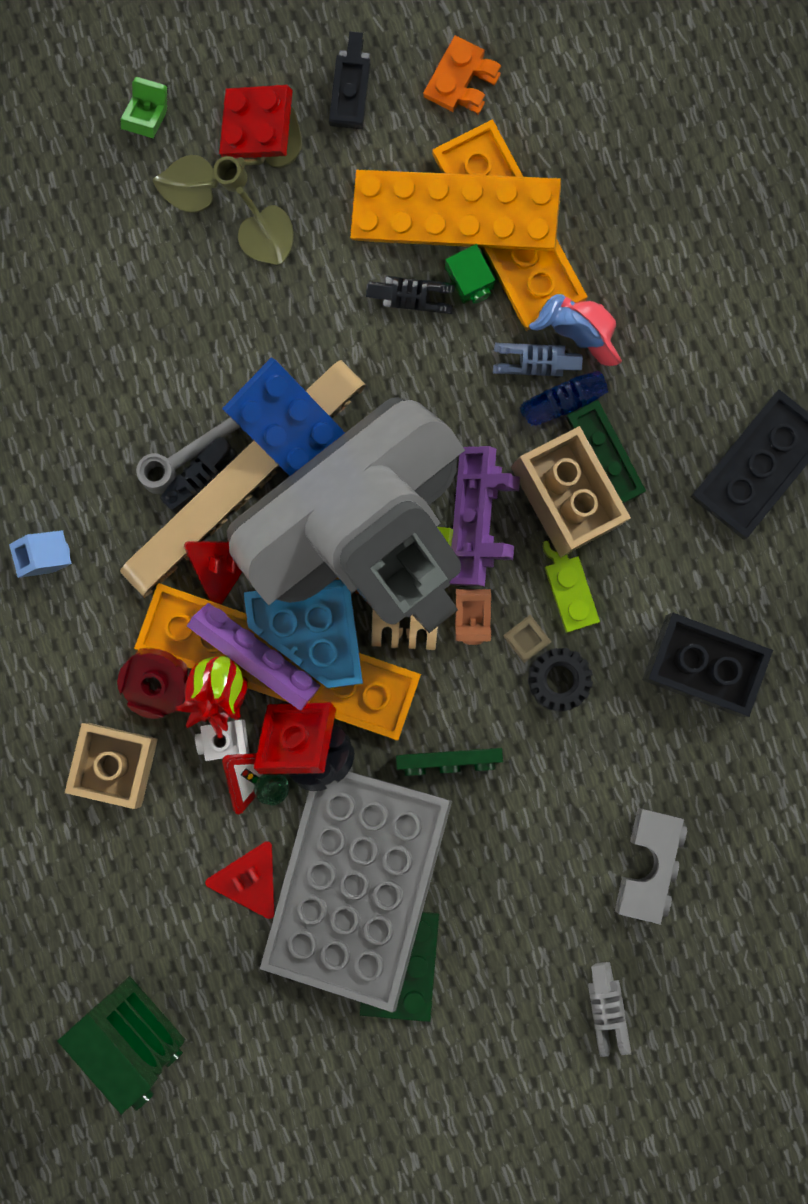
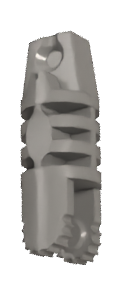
(608, 1009)

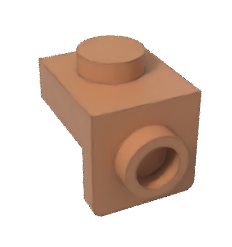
(473, 616)

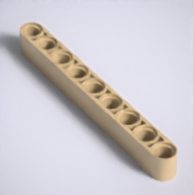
(227, 491)

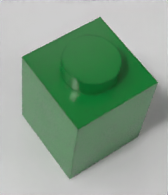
(470, 274)

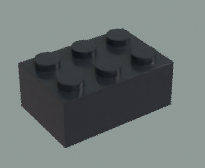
(707, 665)

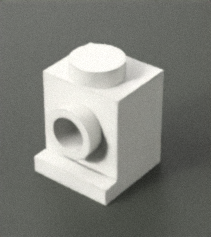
(235, 741)

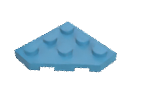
(312, 633)

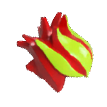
(214, 693)

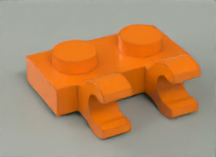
(454, 74)

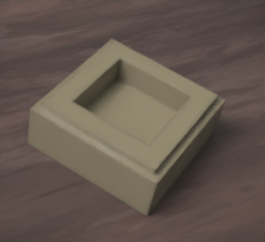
(527, 639)

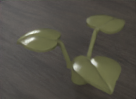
(188, 187)

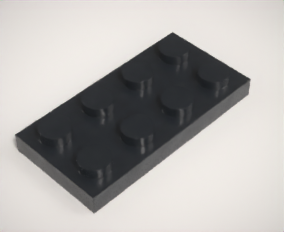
(757, 466)

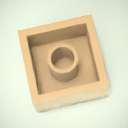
(111, 765)

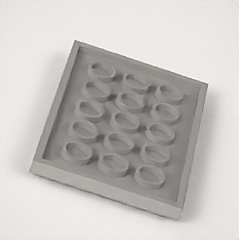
(356, 888)

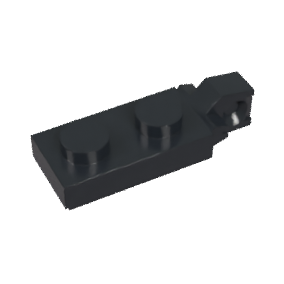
(350, 85)

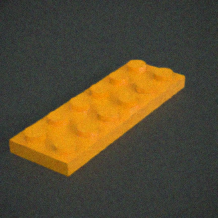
(456, 209)
(525, 275)

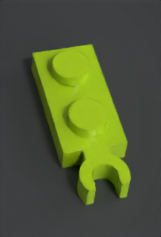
(570, 591)

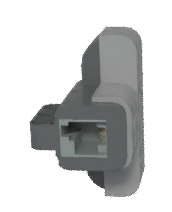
(360, 518)

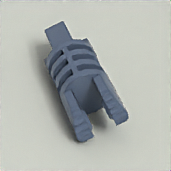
(537, 360)

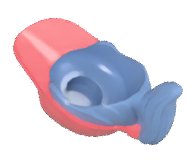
(583, 322)

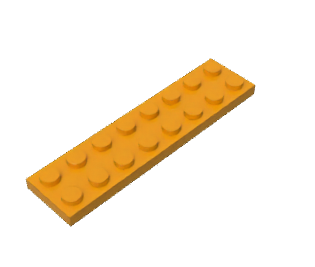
(375, 705)

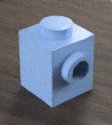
(40, 553)

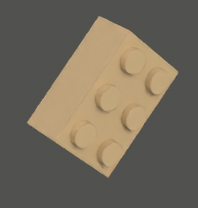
(570, 491)

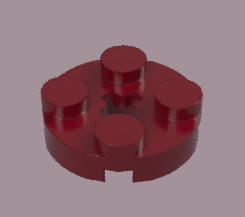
(158, 664)

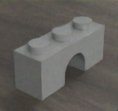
(648, 896)

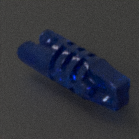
(564, 398)

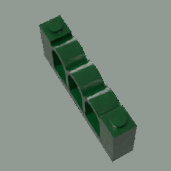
(124, 1045)

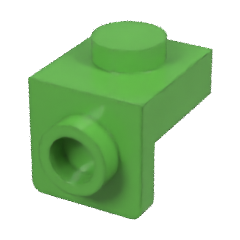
(145, 108)

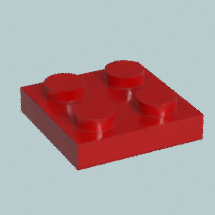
(256, 121)
(295, 739)

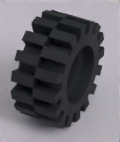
(581, 679)

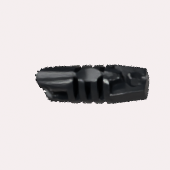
(410, 293)
(198, 474)

